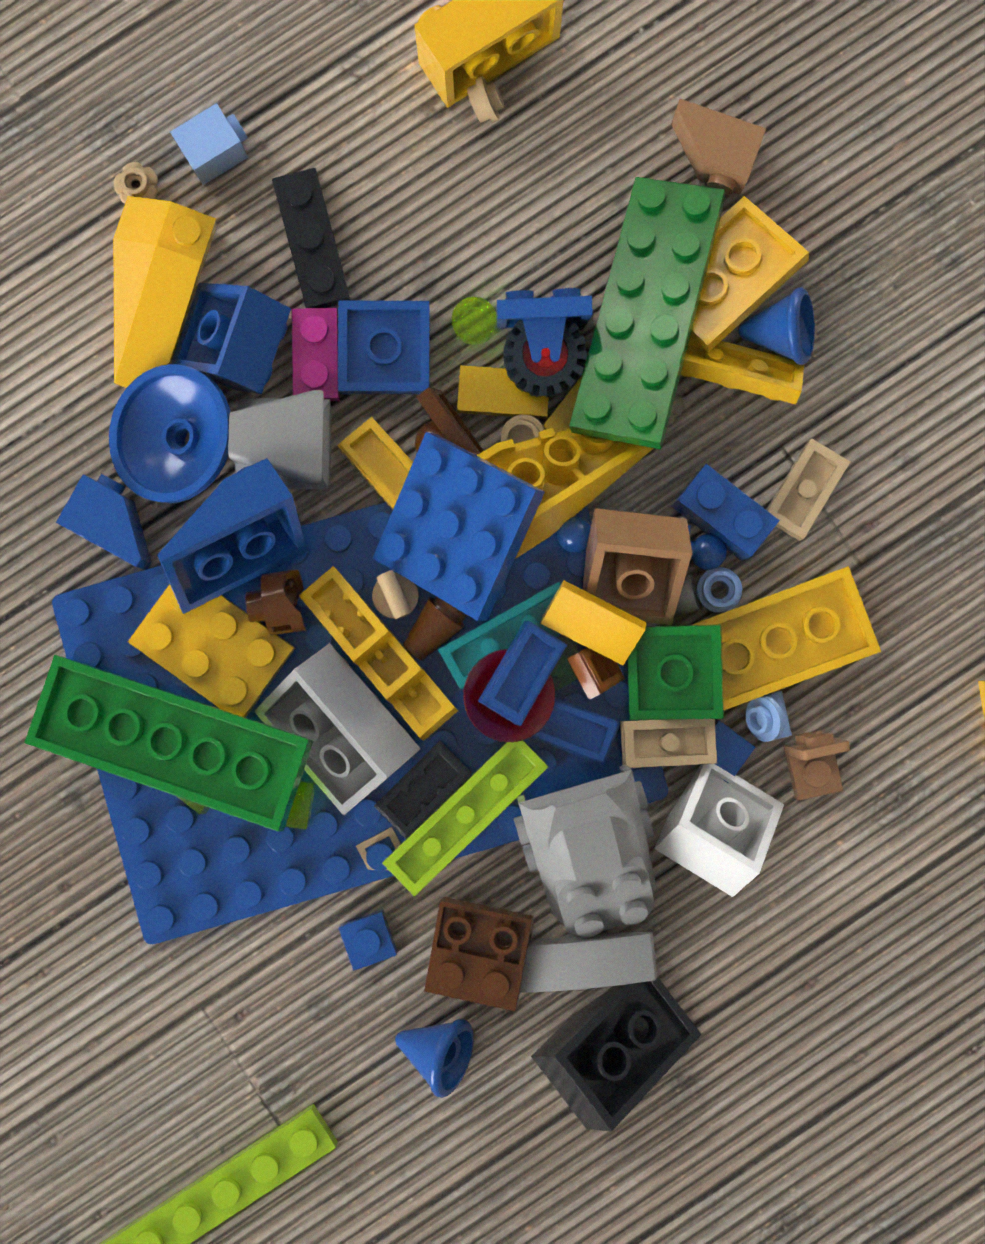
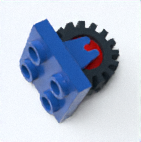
(544, 347)

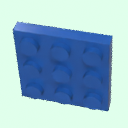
(457, 526)

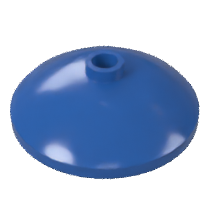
(151, 431)

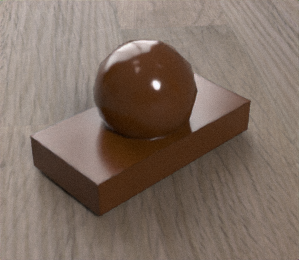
(445, 422)

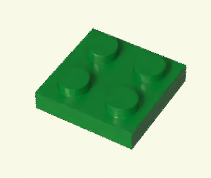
(677, 673)

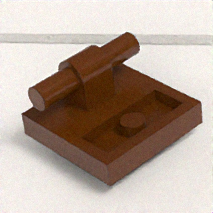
(479, 953)

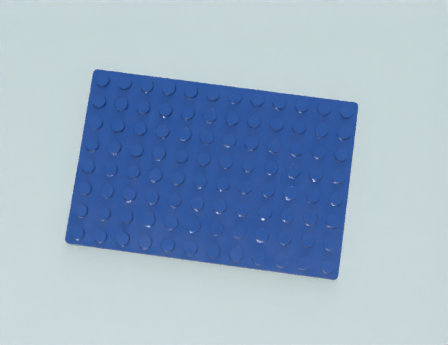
(219, 869)

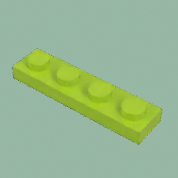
(464, 815)

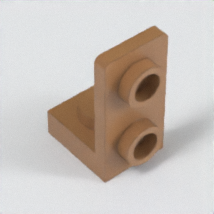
(814, 764)

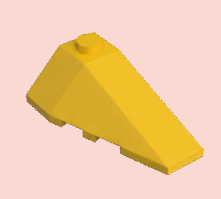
(156, 273)
(568, 469)

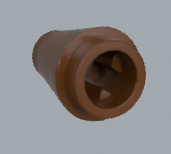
(433, 627)

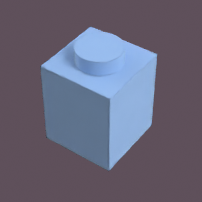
(211, 143)

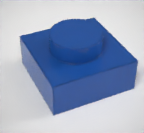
(368, 940)

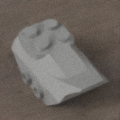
(592, 852)

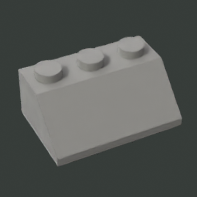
(352, 731)

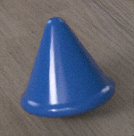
(784, 327)
(439, 1053)

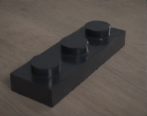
(311, 239)

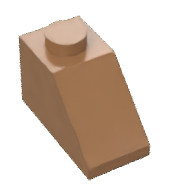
(717, 145)

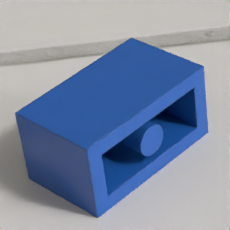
(725, 512)

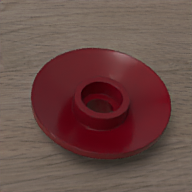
(490, 722)

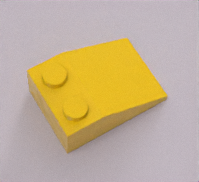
(481, 40)

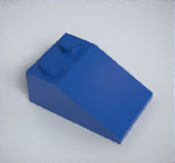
(233, 537)

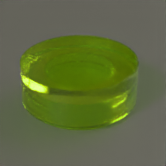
(474, 320)

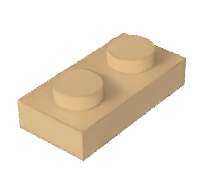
(807, 488)
(668, 742)

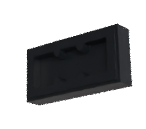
(423, 789)

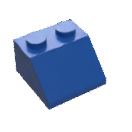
(232, 335)

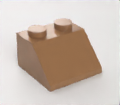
(638, 562)

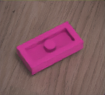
(315, 351)

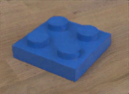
(383, 347)

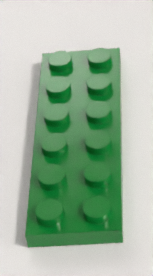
(647, 312)
(169, 742)

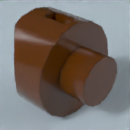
(277, 602)

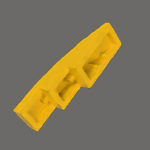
(378, 653)

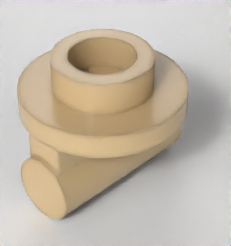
(394, 595)

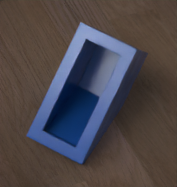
(106, 519)

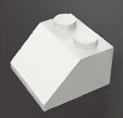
(720, 828)

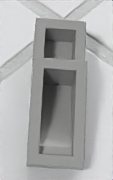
(589, 962)

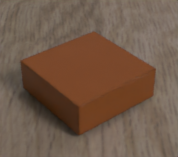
(595, 672)

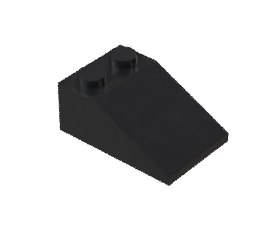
(616, 1051)

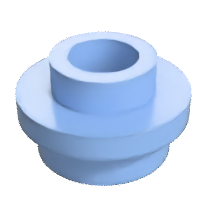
(733, 590)

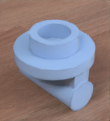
(768, 717)

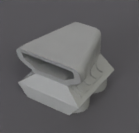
(289, 433)

